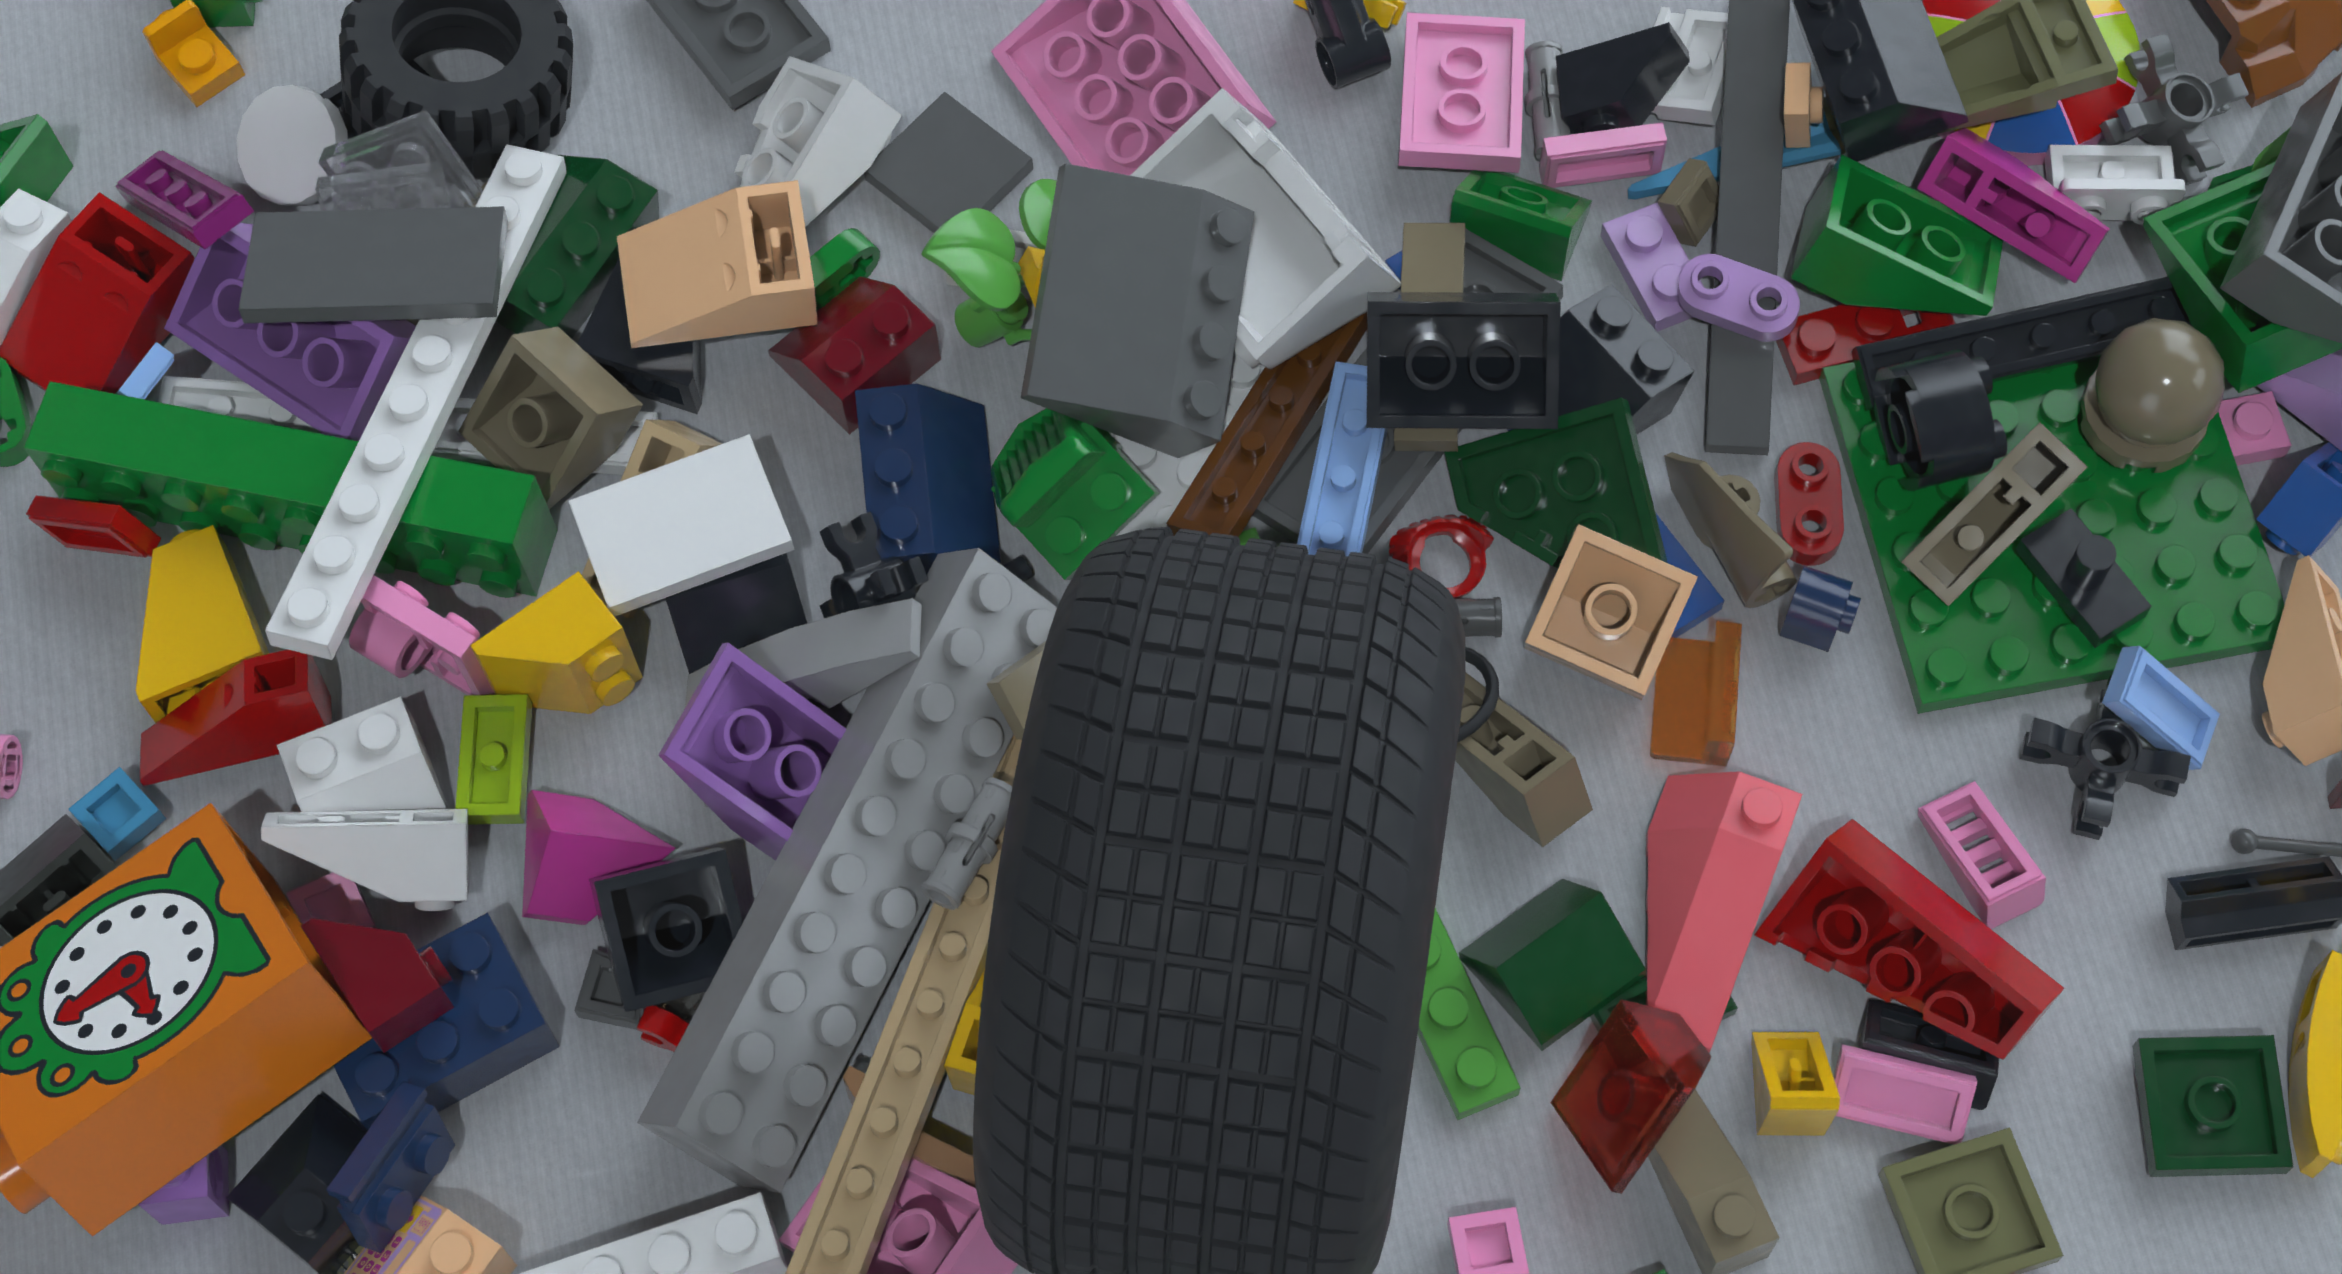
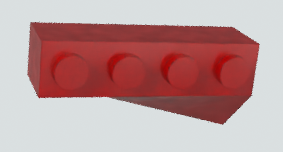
(1909, 942)

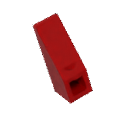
(238, 717)

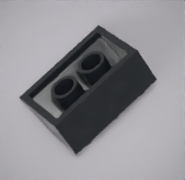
(1879, 72)
(1463, 360)

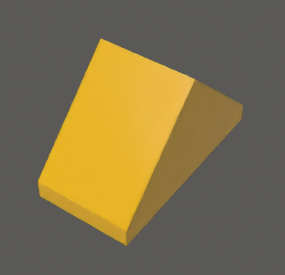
(1792, 1084)

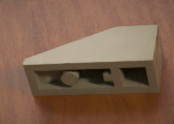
(1994, 513)
(1521, 769)
(1711, 1193)

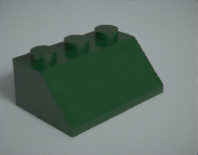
(577, 246)

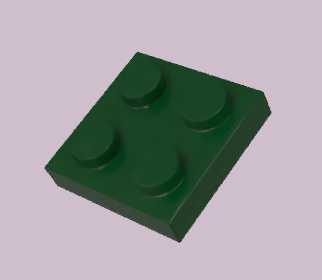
(2212, 1106)

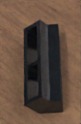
(2254, 902)

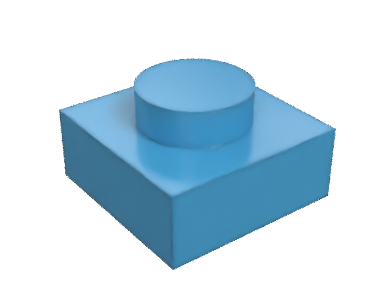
(117, 813)

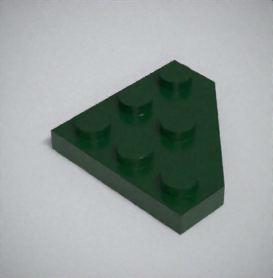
(1548, 481)

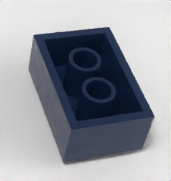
(476, 1043)

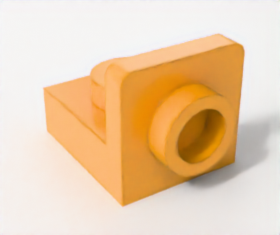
(192, 53)

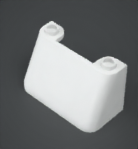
(1304, 256)

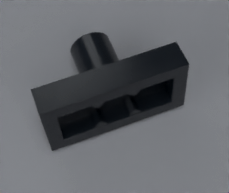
(2083, 577)

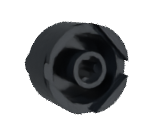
(1938, 418)

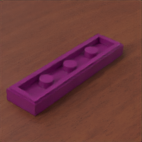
(184, 198)

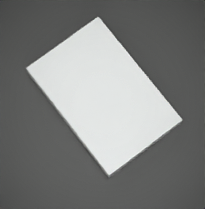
(681, 525)

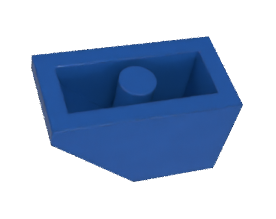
(2307, 505)

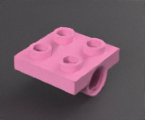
(404, 634)

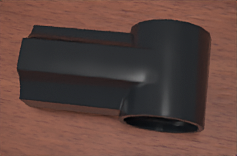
(1348, 41)

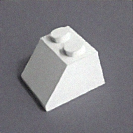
(363, 764)

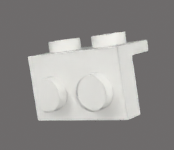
(2115, 179)

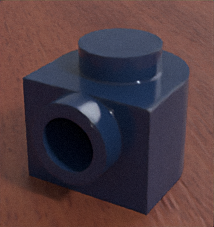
(1819, 609)

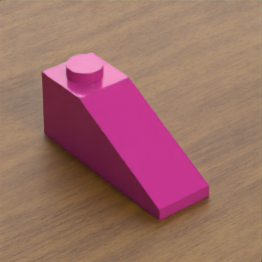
(2013, 203)

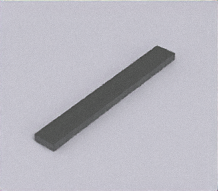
(1748, 216)

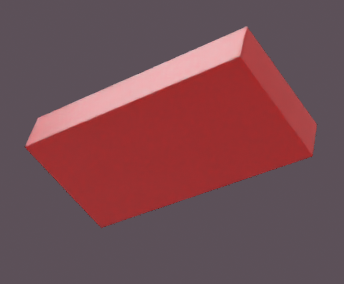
(93, 526)

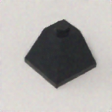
(290, 1182)

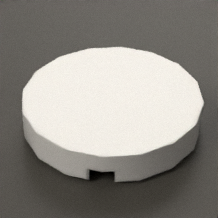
(283, 143)

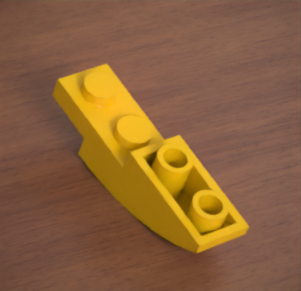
(2317, 1070)

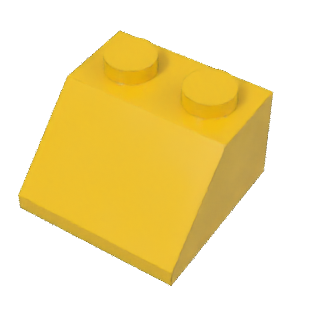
(561, 652)

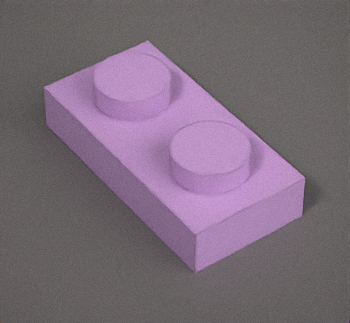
(1649, 263)

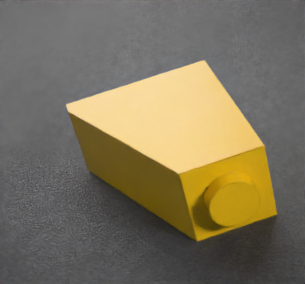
(193, 621)

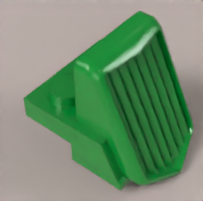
(1067, 487)

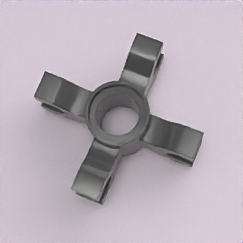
(2174, 109)

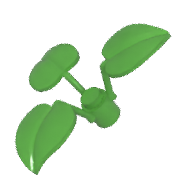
(979, 257)

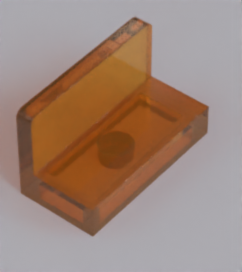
(1697, 698)

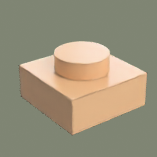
(1801, 105)

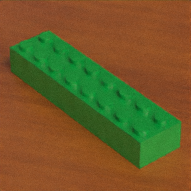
(276, 483)

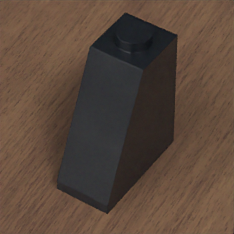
(656, 372)

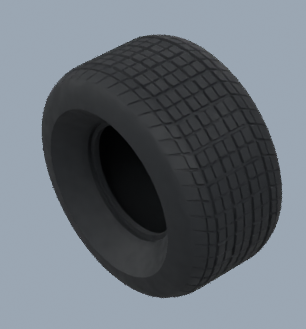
(1216, 910)

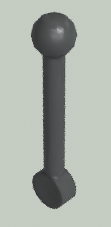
(2246, 841)

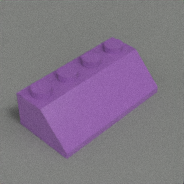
(316, 370)

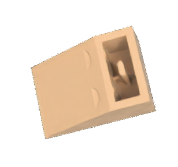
(720, 268)

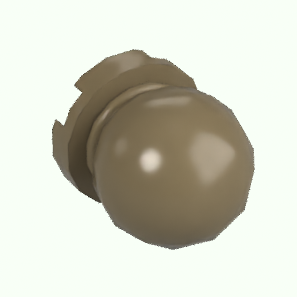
(2153, 395)

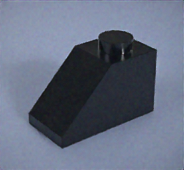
(1619, 79)

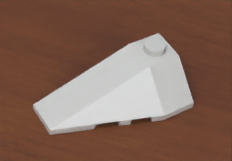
(818, 132)

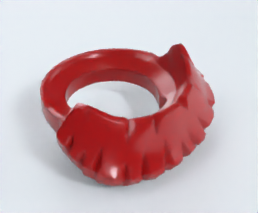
(1464, 532)

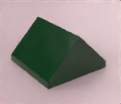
(1555, 961)

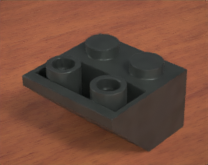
(47, 876)

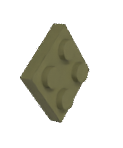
(1971, 1209)

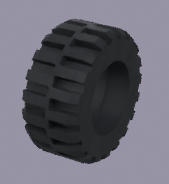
(478, 117)

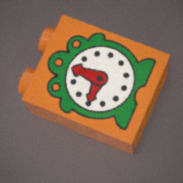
(157, 1023)

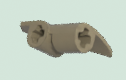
(1727, 520)

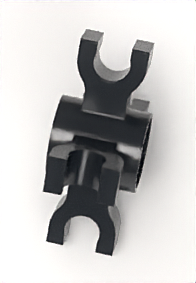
(866, 577)
(2098, 782)

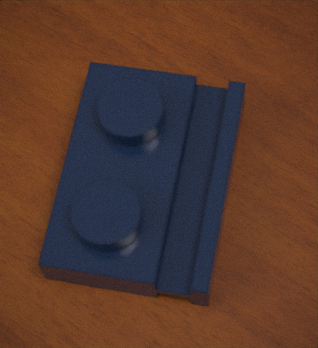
(391, 1167)

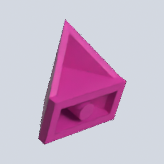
(568, 845)

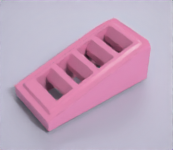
(2002, 891)

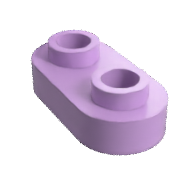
(1735, 300)

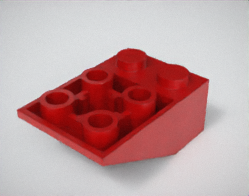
(97, 301)

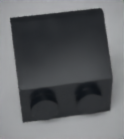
(1617, 354)
(736, 610)
(667, 925)

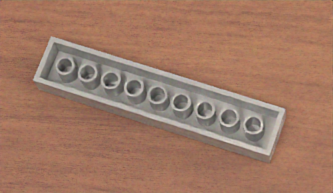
(848, 884)

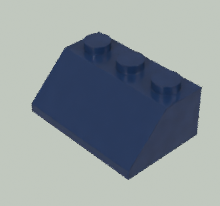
(926, 472)

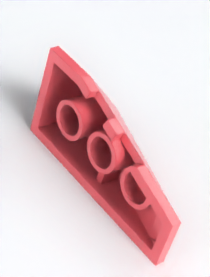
(1707, 881)

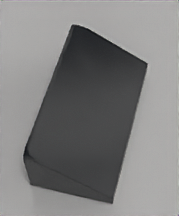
(1906, 1035)

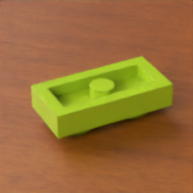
(494, 758)

